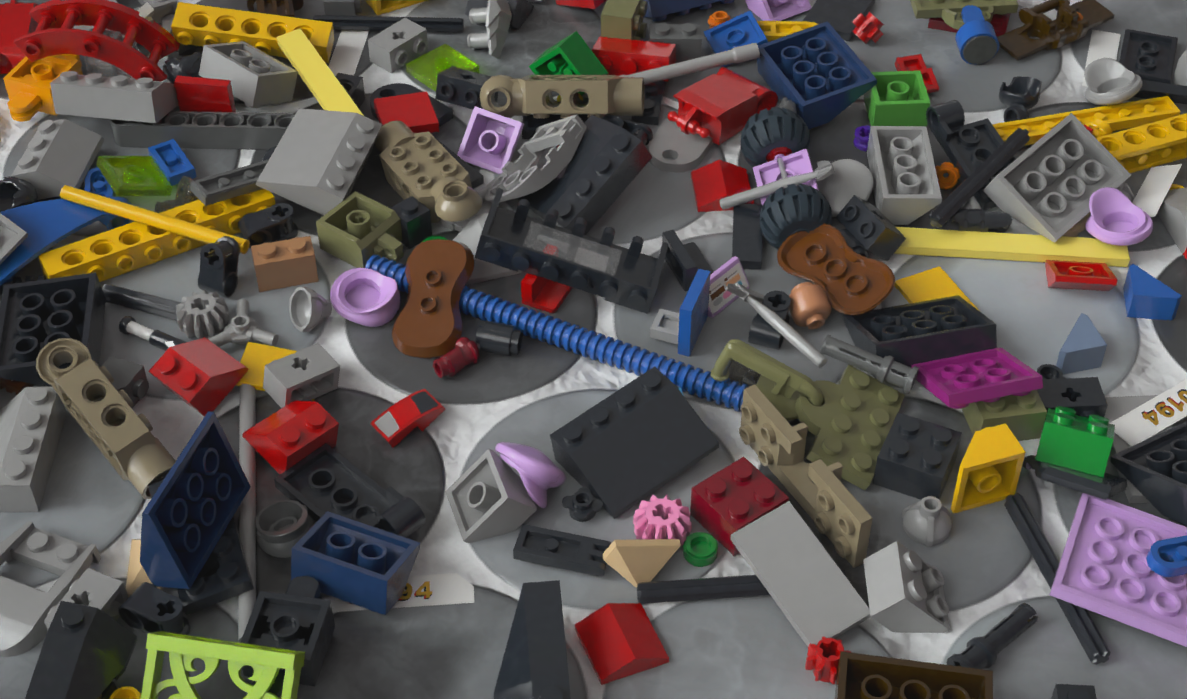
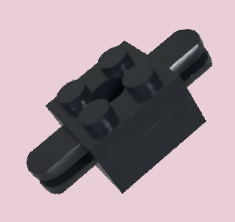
(292, 622)

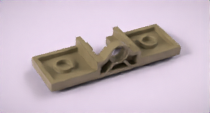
(826, 501)

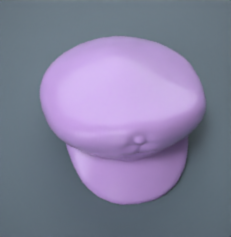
(1117, 219)
(365, 297)
(535, 469)

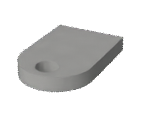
(672, 143)

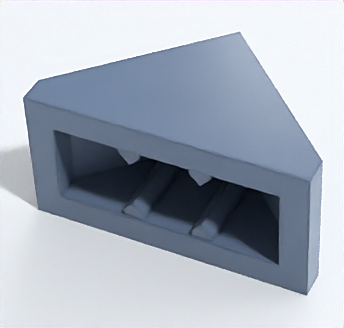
(1083, 348)

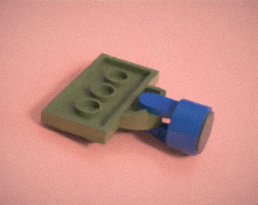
(972, 19)

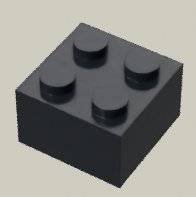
(916, 457)

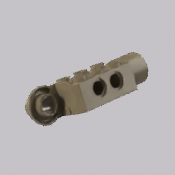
(534, 95)
(105, 413)

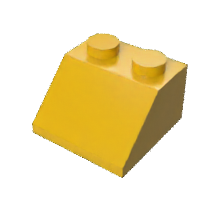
(988, 469)

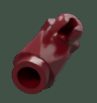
(455, 360)

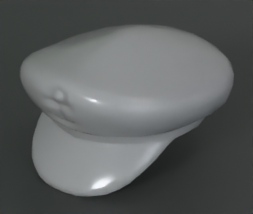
(1110, 82)
(848, 180)

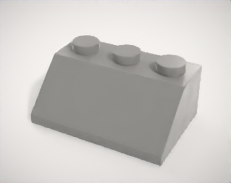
(58, 157)

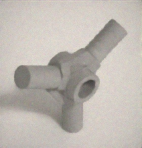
(243, 329)

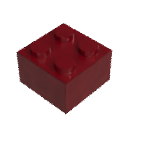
(734, 500)

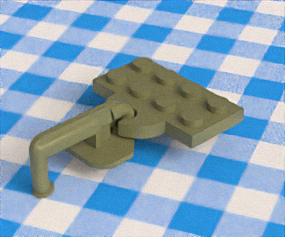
(845, 417)

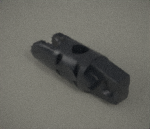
(978, 220)

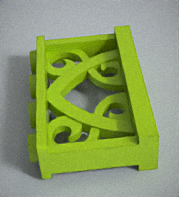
(186, 648)

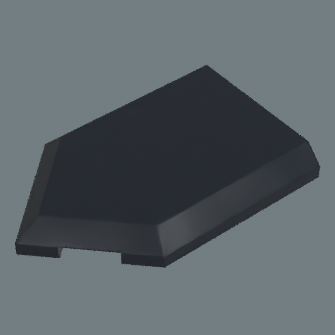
(1079, 481)

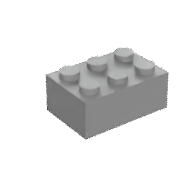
(253, 74)

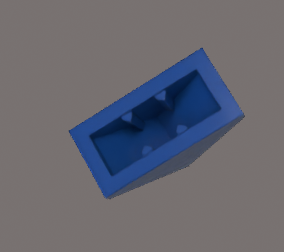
(1148, 296)

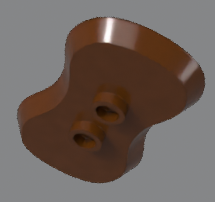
(849, 280)
(431, 315)

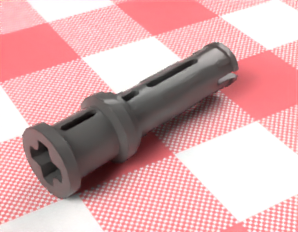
(888, 367)

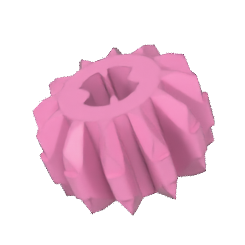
(662, 519)

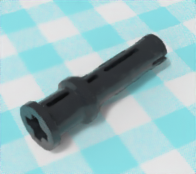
(983, 650)

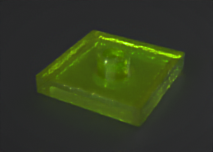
(430, 64)
(134, 176)

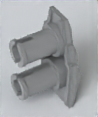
(497, 20)

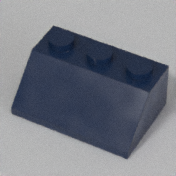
(355, 561)

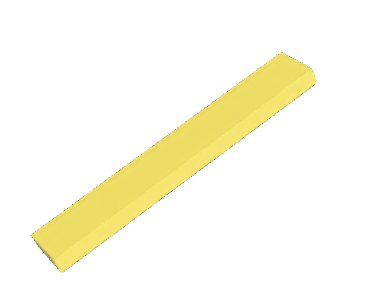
(315, 72)

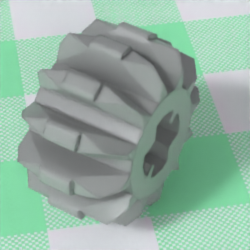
(202, 314)

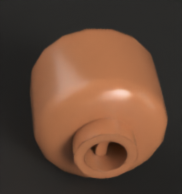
(809, 305)

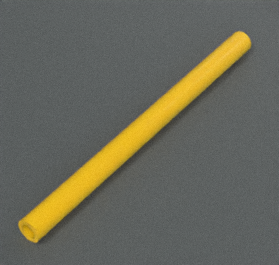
(147, 217)

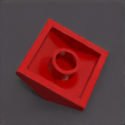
(717, 182)
(1079, 275)
(620, 641)

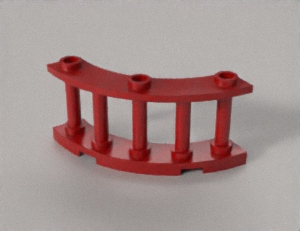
(57, 37)

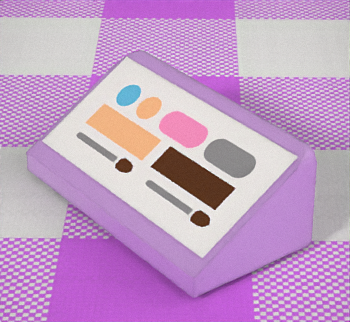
(728, 273)

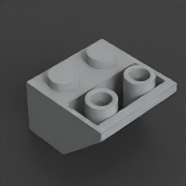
(905, 591)

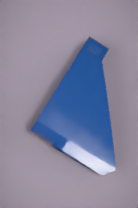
(47, 225)

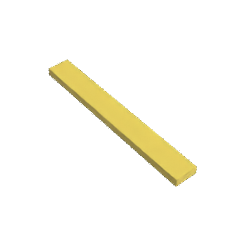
(1009, 246)

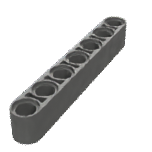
(205, 130)

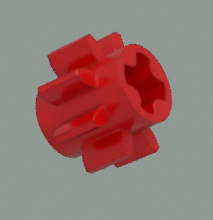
(868, 27)
(824, 659)

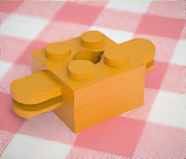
(30, 84)

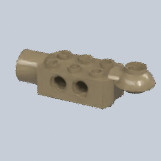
(424, 169)

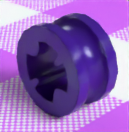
(861, 137)

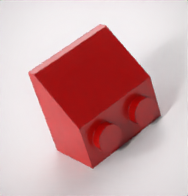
(198, 373)
(292, 433)

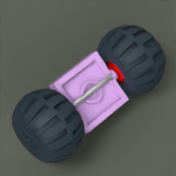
(778, 148)

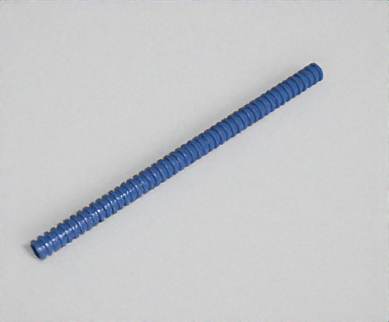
(580, 340)

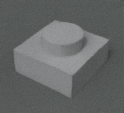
(665, 326)

